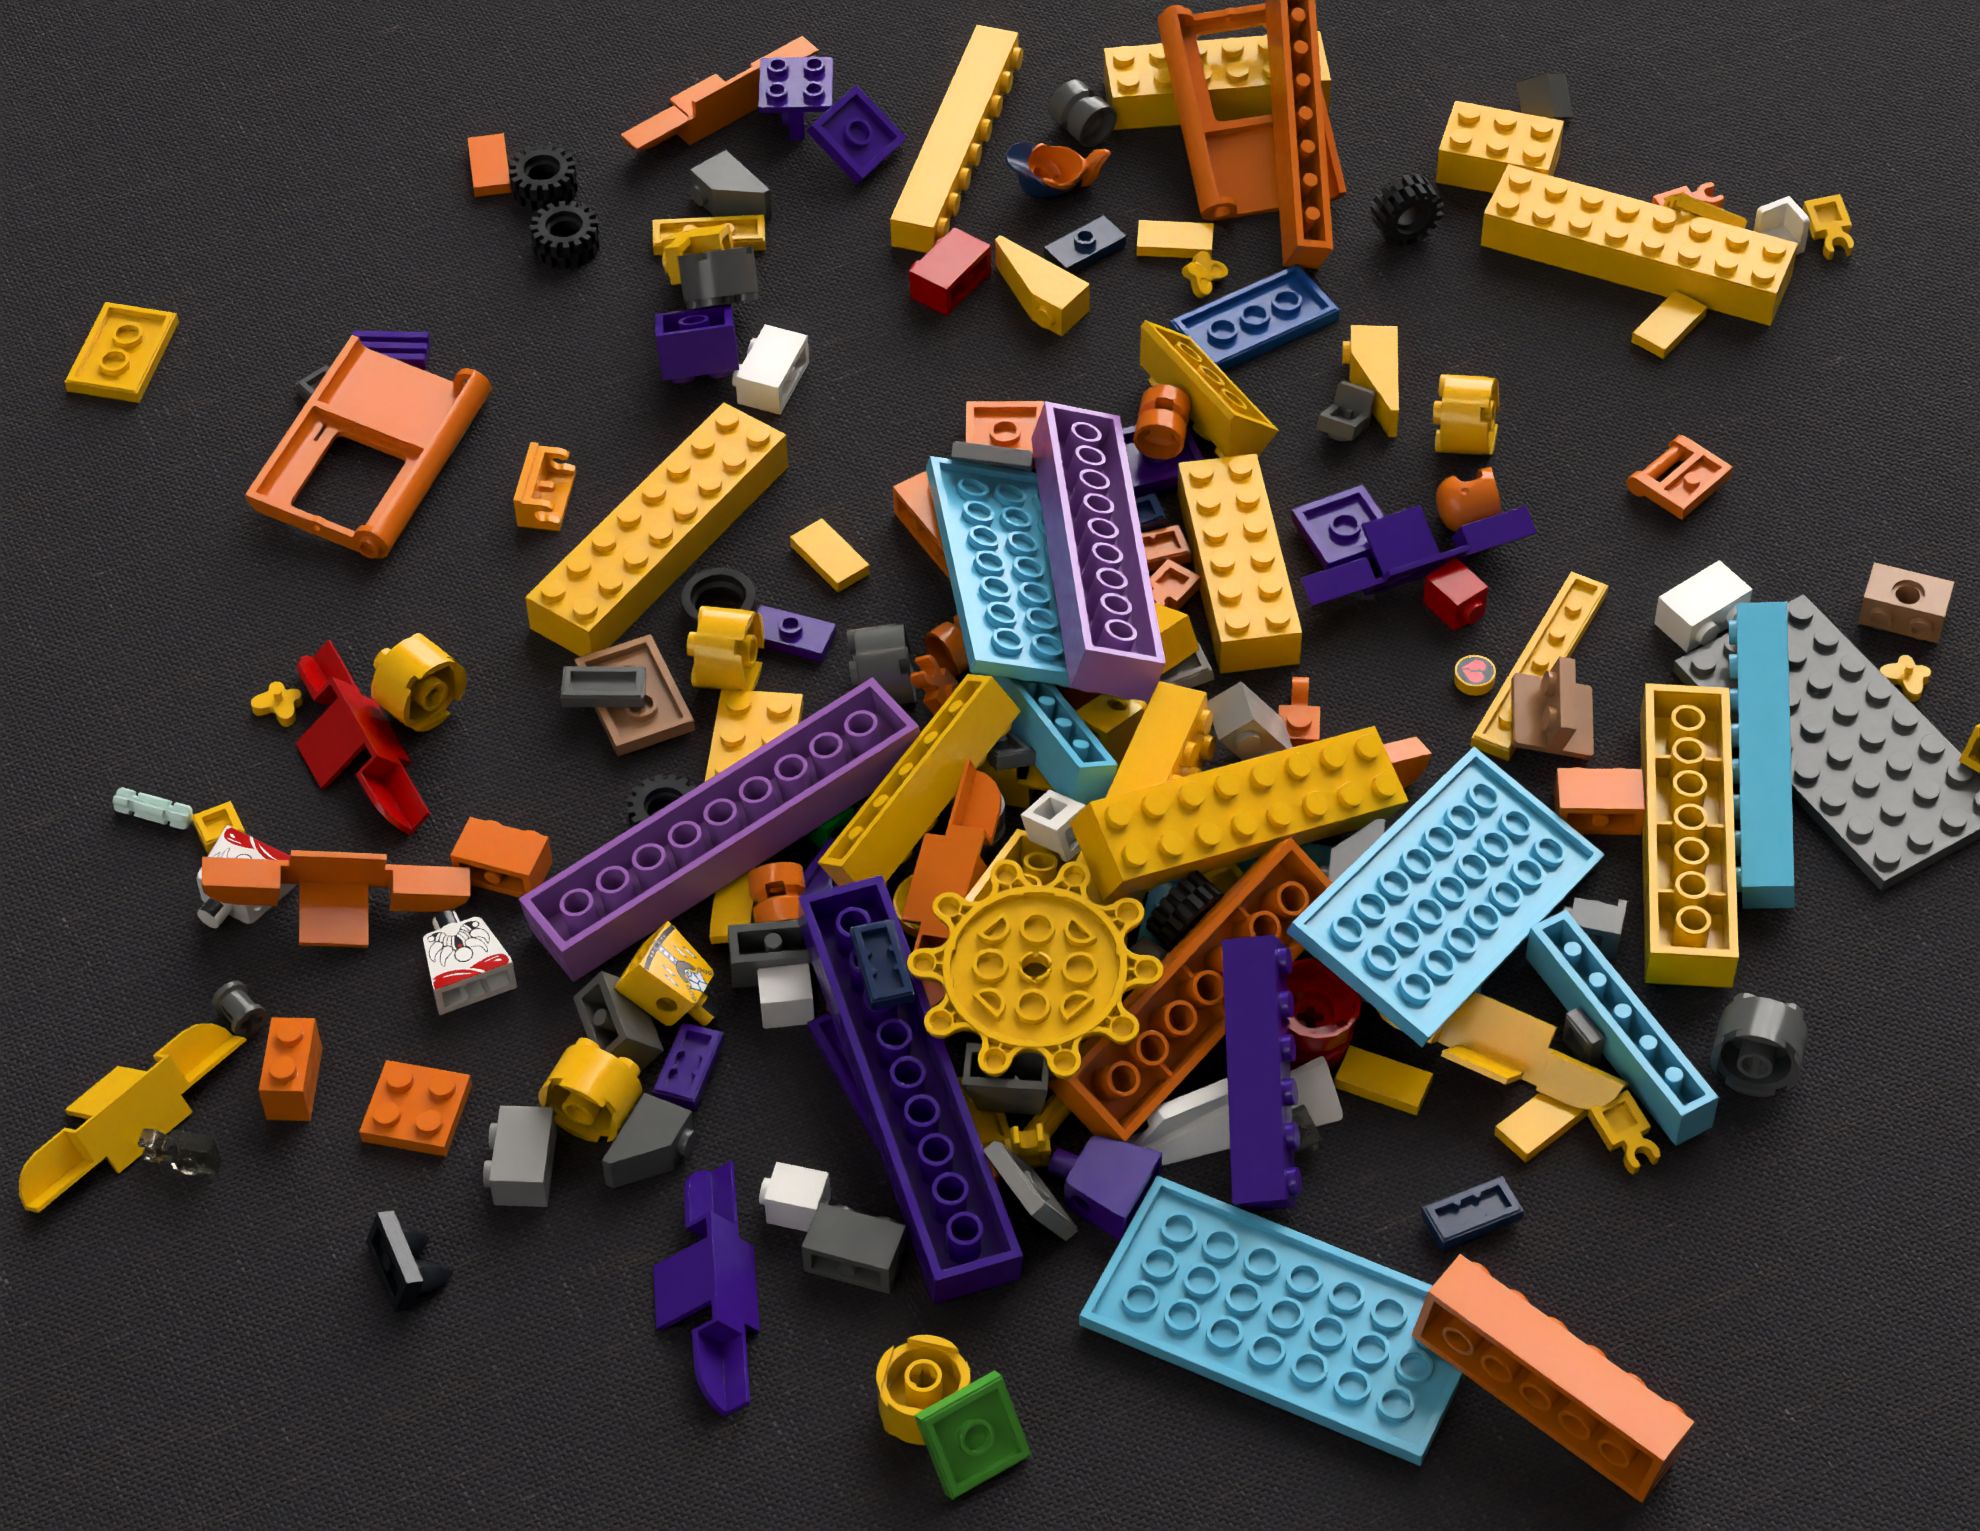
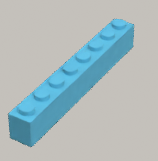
(1764, 755)

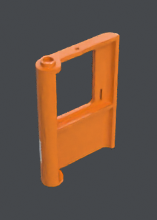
(1232, 158)
(384, 408)

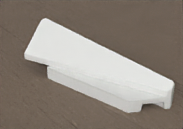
(1200, 1120)

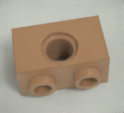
(1906, 602)

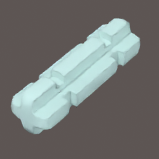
(152, 808)

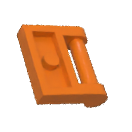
(1687, 484)

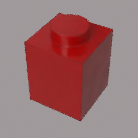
(1455, 594)

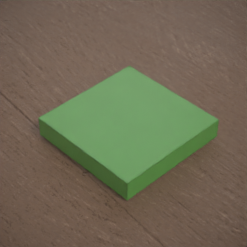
(973, 1434)

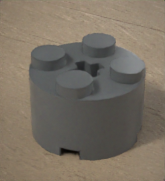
(718, 277)
(885, 656)
(1759, 1045)

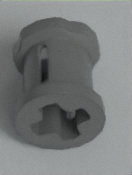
(239, 1009)

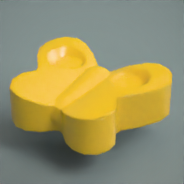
(1203, 272)
(1908, 676)
(279, 702)

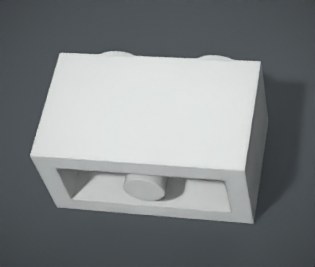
(771, 369)
(1701, 606)

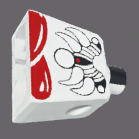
(237, 845)
(465, 962)

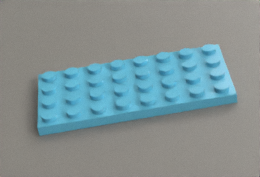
(999, 569)
(1445, 895)
(1275, 1319)

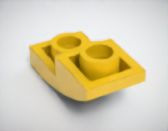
(731, 907)

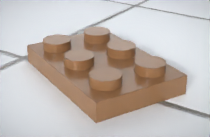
(664, 708)

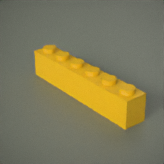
(921, 782)

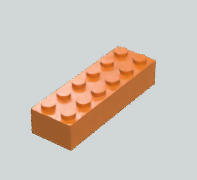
(1552, 1377)

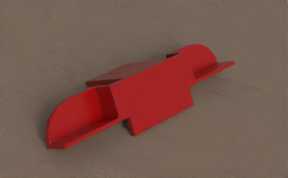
(346, 730)

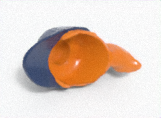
(1053, 170)

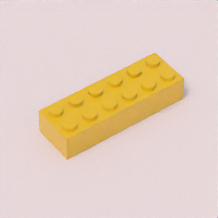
(1234, 71)
(1239, 564)

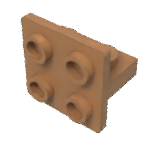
(1553, 712)

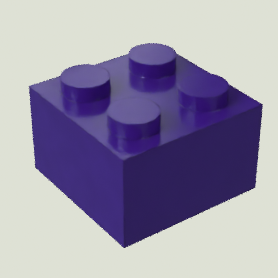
(697, 343)

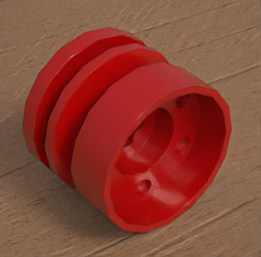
(1323, 1013)

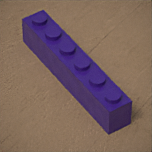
(1259, 1073)

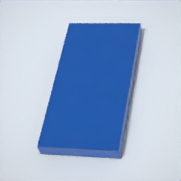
(1258, 317)

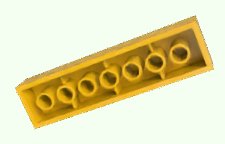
(1638, 244)
(657, 532)
(1237, 812)
(1688, 837)

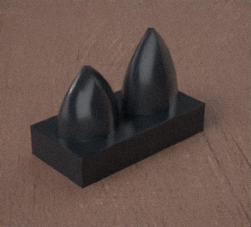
(393, 1254)

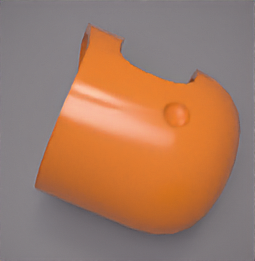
(1468, 501)

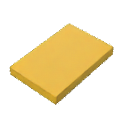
(121, 352)

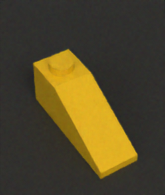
(1045, 291)
(1374, 365)

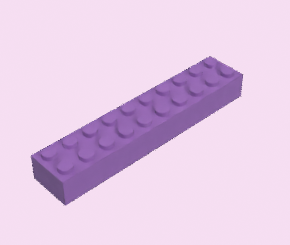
(1097, 553)
(719, 830)

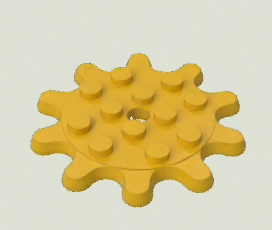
(1027, 925)

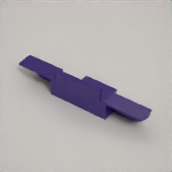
(1408, 551)
(717, 1273)

